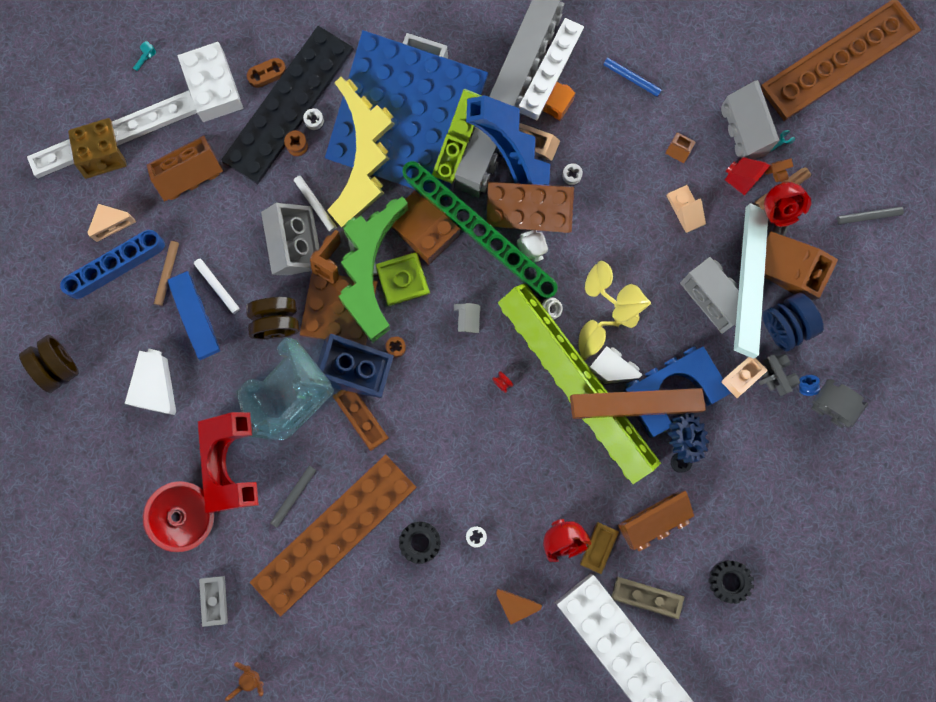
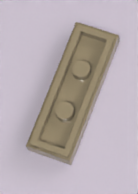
(647, 597)

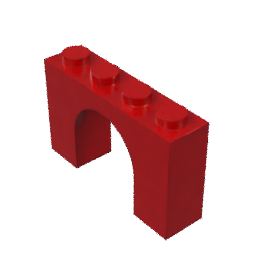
(214, 440)

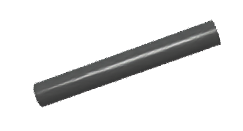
(870, 215)
(293, 496)

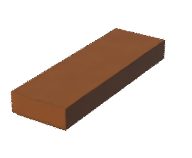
(361, 418)

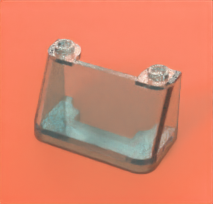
(286, 395)

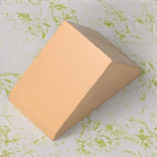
(108, 221)

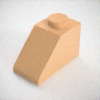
(545, 143)

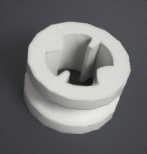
(308, 114)
(574, 168)
(470, 533)

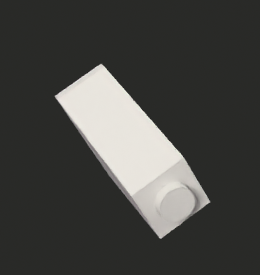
(151, 384)

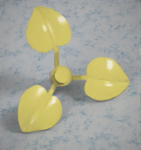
(627, 308)

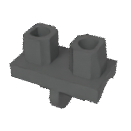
(775, 376)

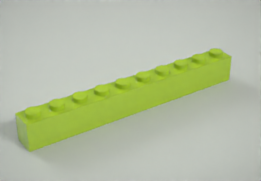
(576, 377)

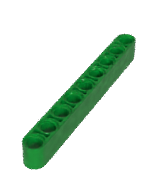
(475, 220)

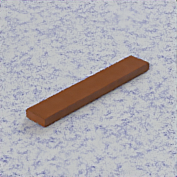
(637, 403)

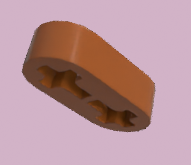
(266, 72)

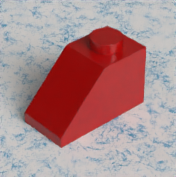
(745, 174)

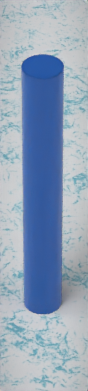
(632, 77)

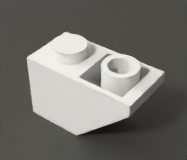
(611, 368)

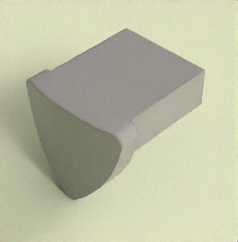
(468, 317)

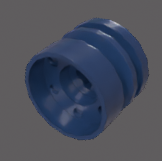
(793, 321)

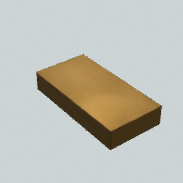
(600, 548)

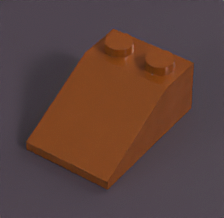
(425, 228)

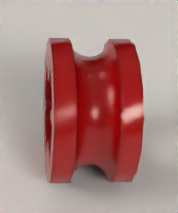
(502, 382)

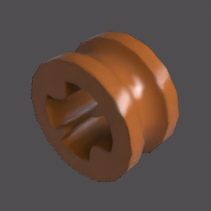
(395, 340)

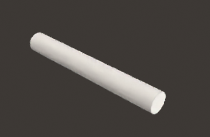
(315, 203)
(215, 284)

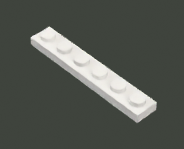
(550, 69)

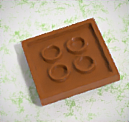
(327, 314)

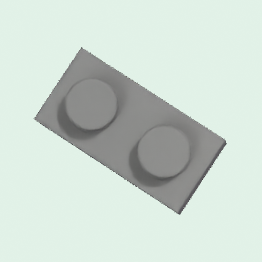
(213, 601)

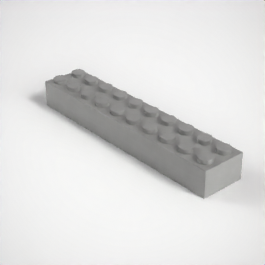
(510, 87)

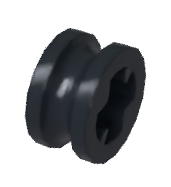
(674, 463)

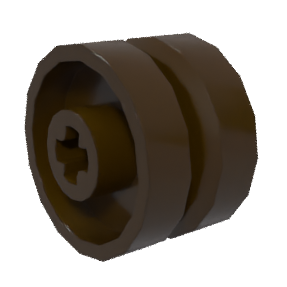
(272, 318)
(48, 364)

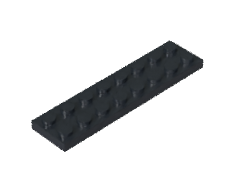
(286, 104)

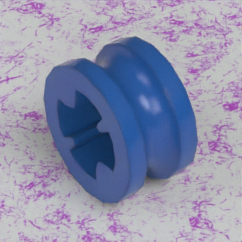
(809, 385)

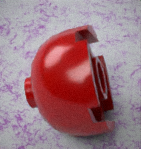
(786, 203)
(565, 539)

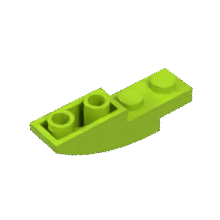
(455, 141)

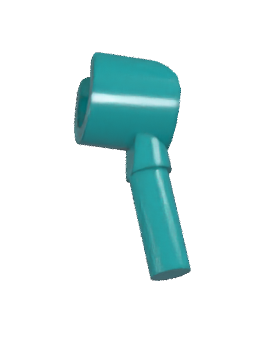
(148, 52)
(782, 141)

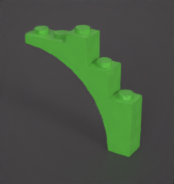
(359, 265)

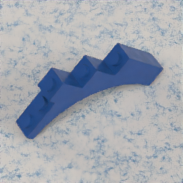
(501, 124)

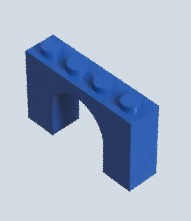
(696, 367)

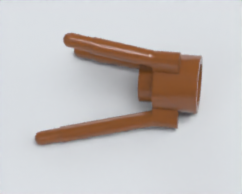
(248, 681)

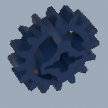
(688, 437)

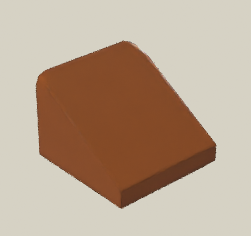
(680, 147)

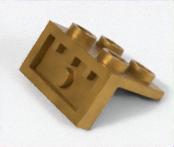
(95, 148)

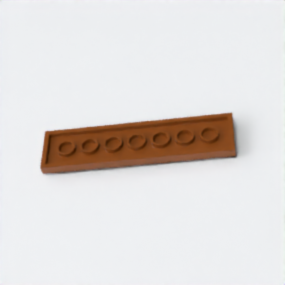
(839, 59)
(332, 535)

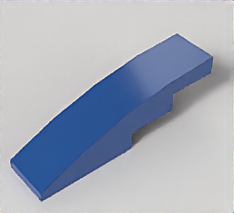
(193, 315)

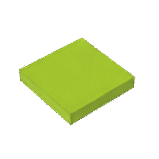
(402, 279)

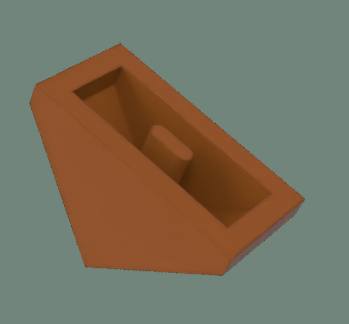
(515, 606)

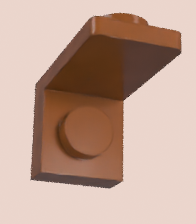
(320, 259)

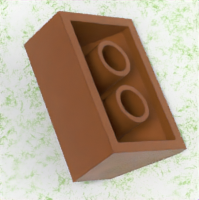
(184, 169)
(657, 520)

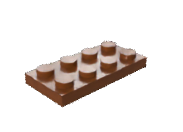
(530, 206)

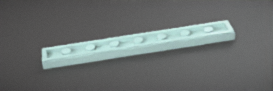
(751, 282)

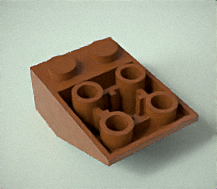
(797, 265)

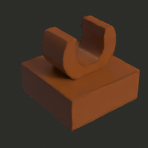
(778, 169)

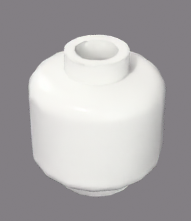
(532, 245)

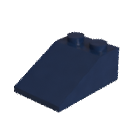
(354, 366)

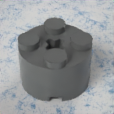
(839, 403)

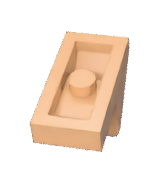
(687, 209)
(744, 376)

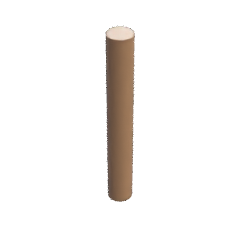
(166, 273)

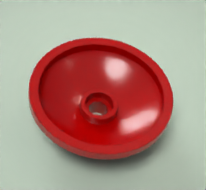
(193, 522)

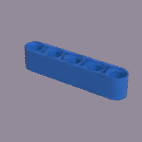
(102, 264)

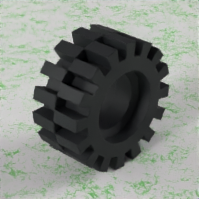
(405, 542)
(742, 573)

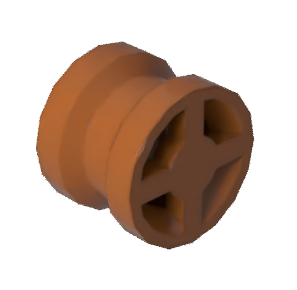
(296, 148)

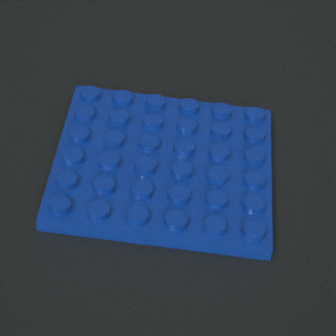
(420, 95)

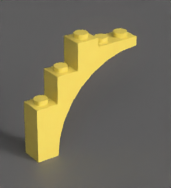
(369, 126)

